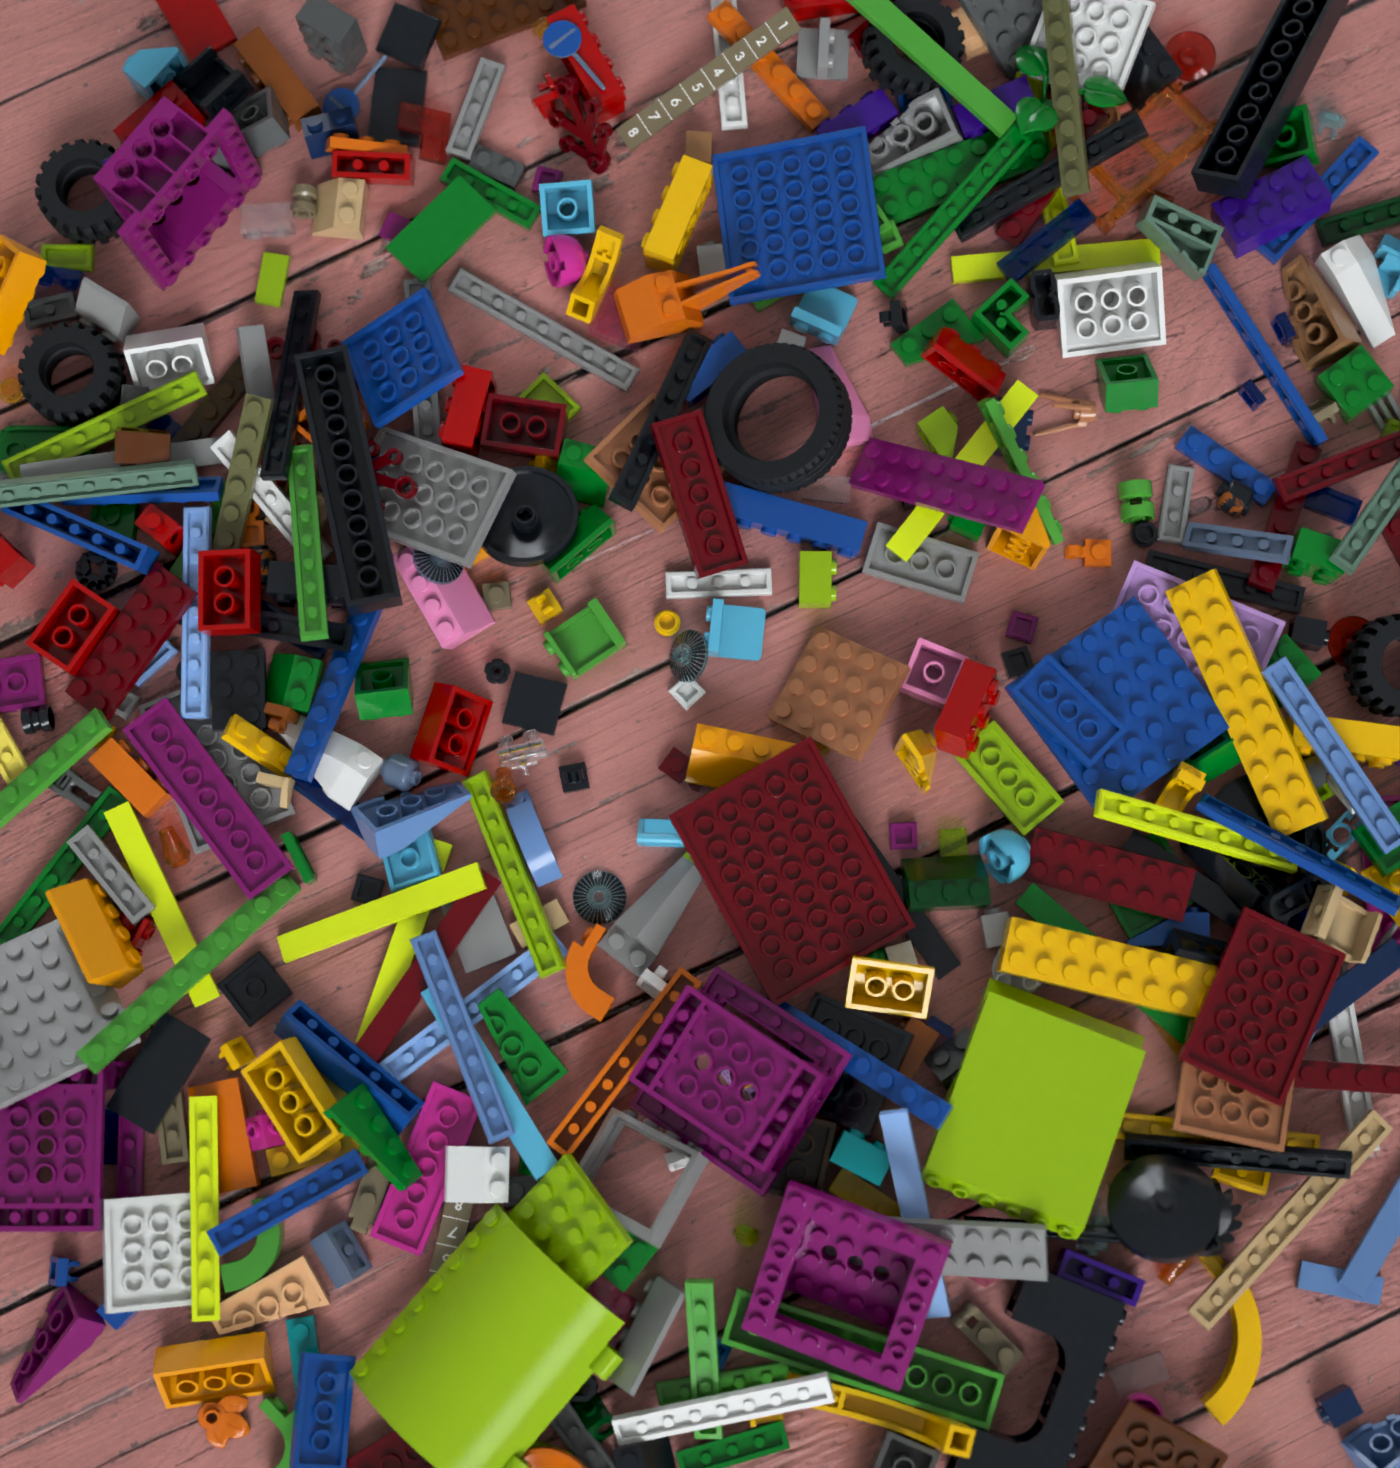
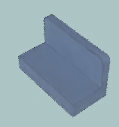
(341, 1254)

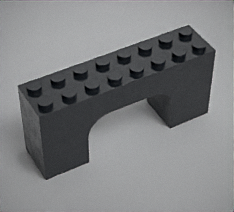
(1084, 1332)

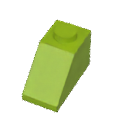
(939, 431)

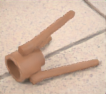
(1081, 409)

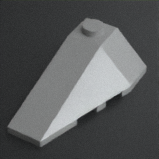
(919, 131)

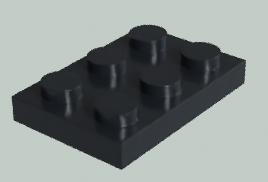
(238, 687)

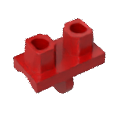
(544, 102)

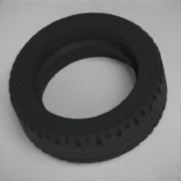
(736, 385)

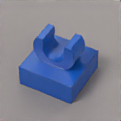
(59, 1270)

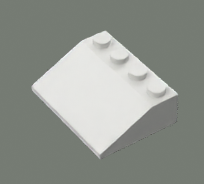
(1110, 309)

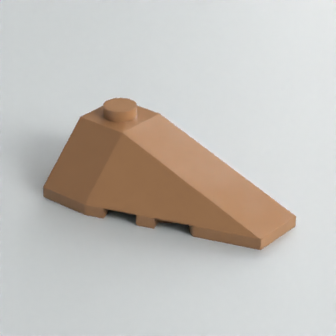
(1316, 316)

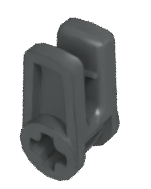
(65, 787)

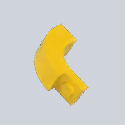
(597, 276)
(1180, 787)

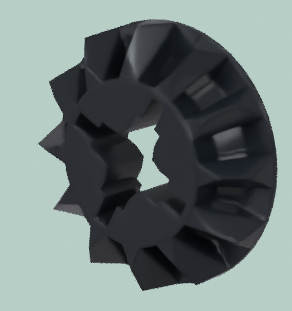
(94, 582)

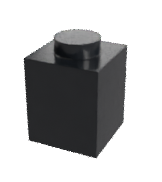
(1308, 633)

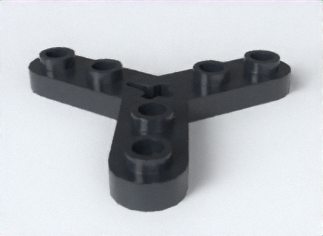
(1298, 894)

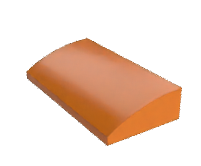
(235, 1159)

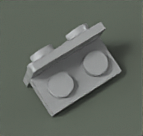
(823, 53)

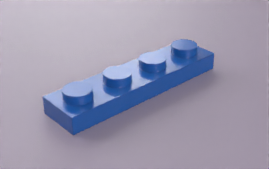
(1224, 463)

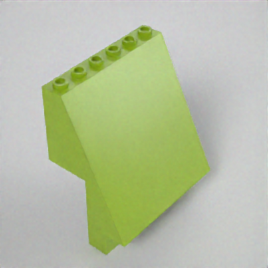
(1034, 1109)

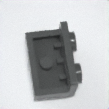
(947, 1057)

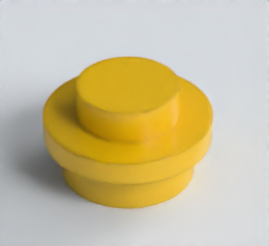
(667, 623)

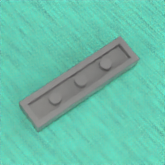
(475, 109)
(111, 874)

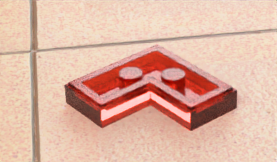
(431, 125)

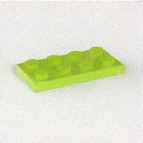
(1010, 780)

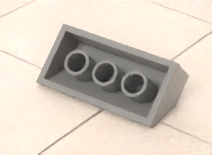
(647, 1331)

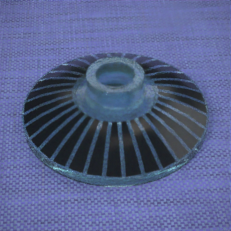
(435, 568)
(688, 656)
(604, 911)

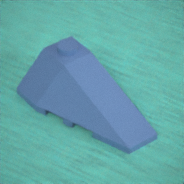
(400, 821)
(1375, 1444)

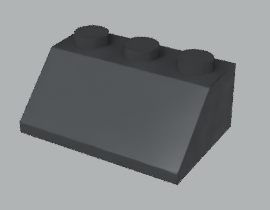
(260, 123)

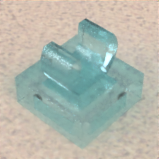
(1332, 120)

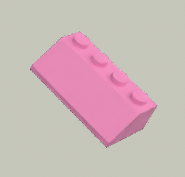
(451, 609)

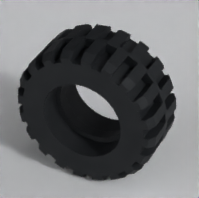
(893, 71)
(54, 186)
(56, 346)
(1365, 666)

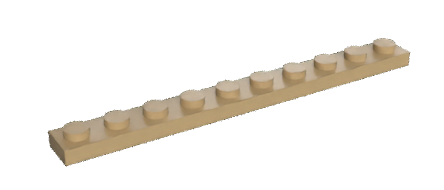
(1284, 1225)

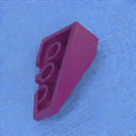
(66, 1334)

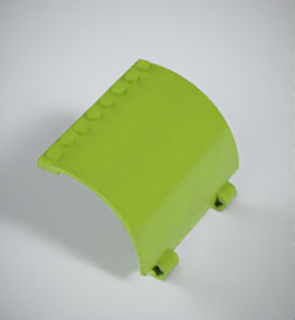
(487, 1351)

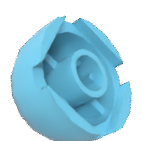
(1006, 854)

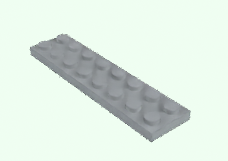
(985, 1248)

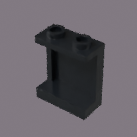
(213, 84)

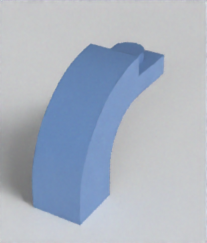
(532, 839)

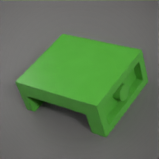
(584, 640)

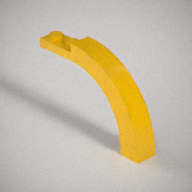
(1244, 1358)
(929, 1427)

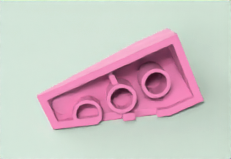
(861, 425)

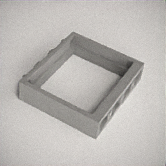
(603, 1144)

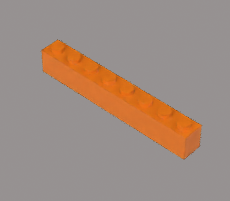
(617, 1070)

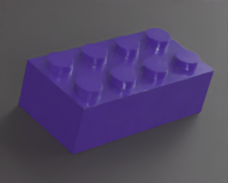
(1272, 207)

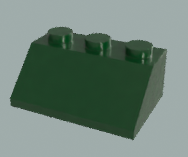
(945, 883)

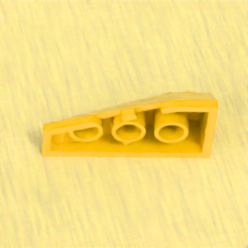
(918, 756)

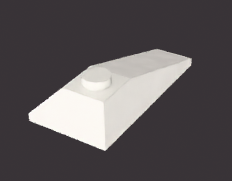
(1357, 284)
(345, 767)

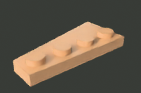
(279, 1294)

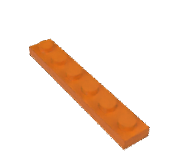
(771, 69)

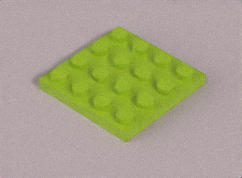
(571, 1222)

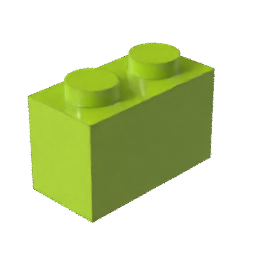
(816, 579)

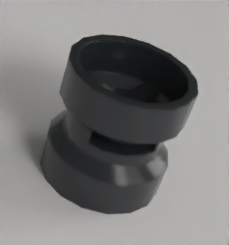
(37, 719)

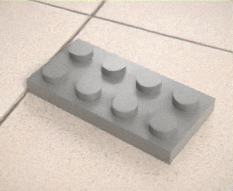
(933, 569)

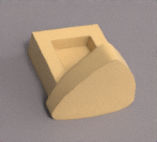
(275, 781)

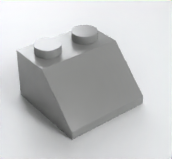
(105, 312)

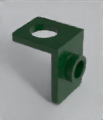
(594, 1415)

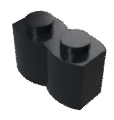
(1043, 301)

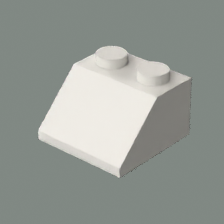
(477, 1174)

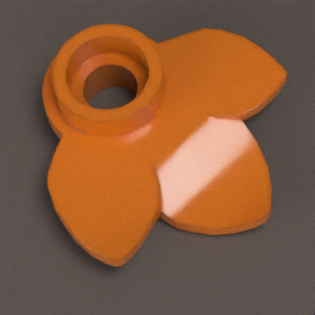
(228, 1421)

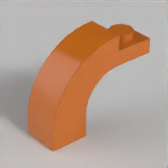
(578, 976)

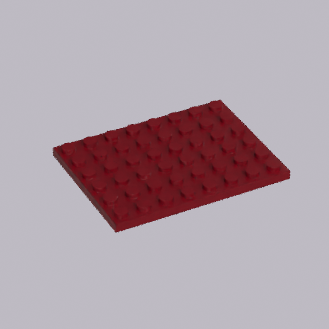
(791, 871)

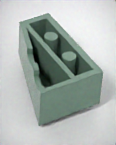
(1179, 234)

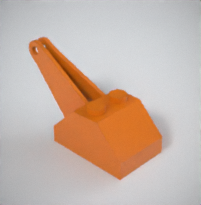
(667, 301)

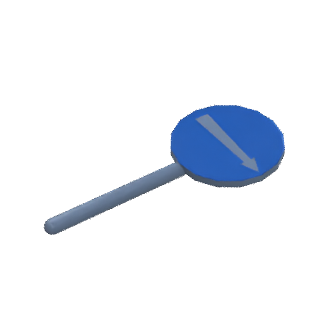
(563, 40)
(344, 97)

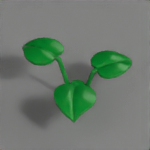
(1039, 115)

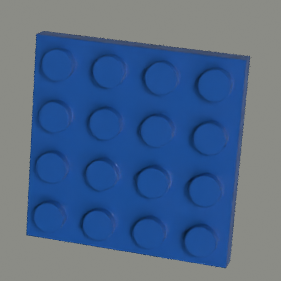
(402, 358)

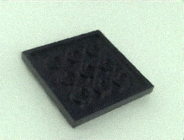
(850, 1099)

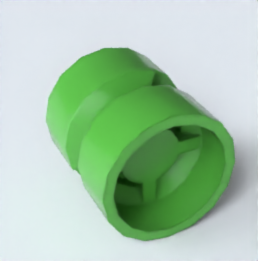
(1134, 492)

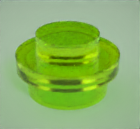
(745, 1235)

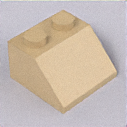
(341, 208)

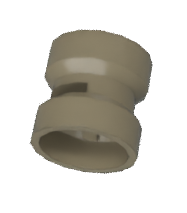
(303, 204)

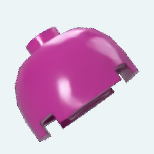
(566, 260)

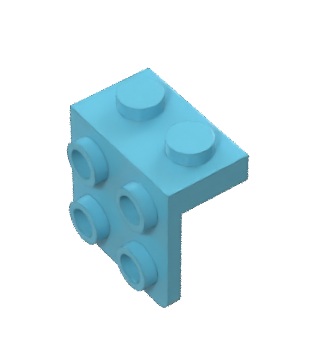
(824, 314)
(735, 631)

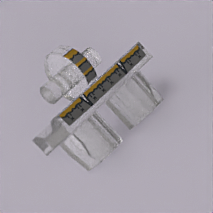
(521, 754)

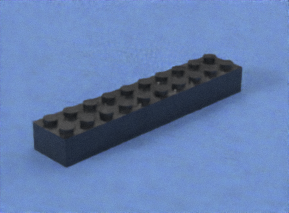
(1265, 96)
(348, 480)

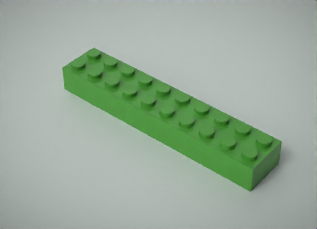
(932, 1381)

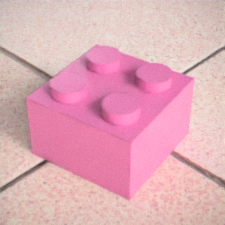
(932, 673)

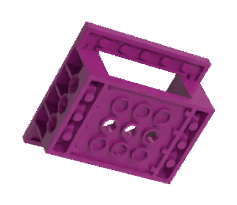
(156, 170)
(737, 1135)
(75, 1192)
(799, 1264)

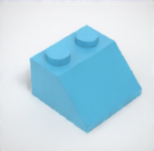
(153, 69)
(567, 208)

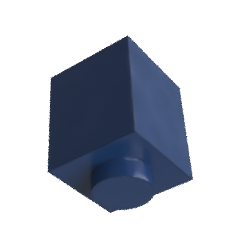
(1337, 1406)

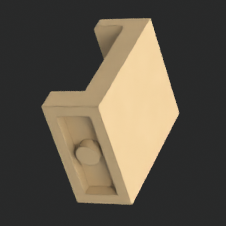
(1341, 923)

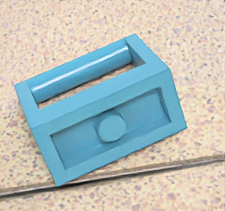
(657, 834)

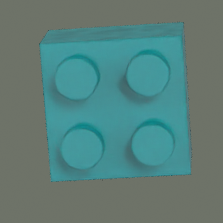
(860, 1156)

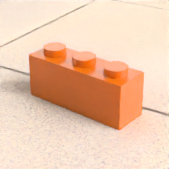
(130, 776)

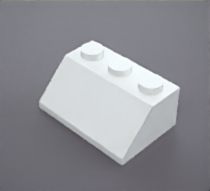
(169, 354)

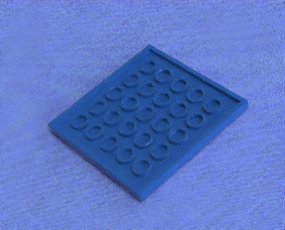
(800, 214)
(1147, 689)

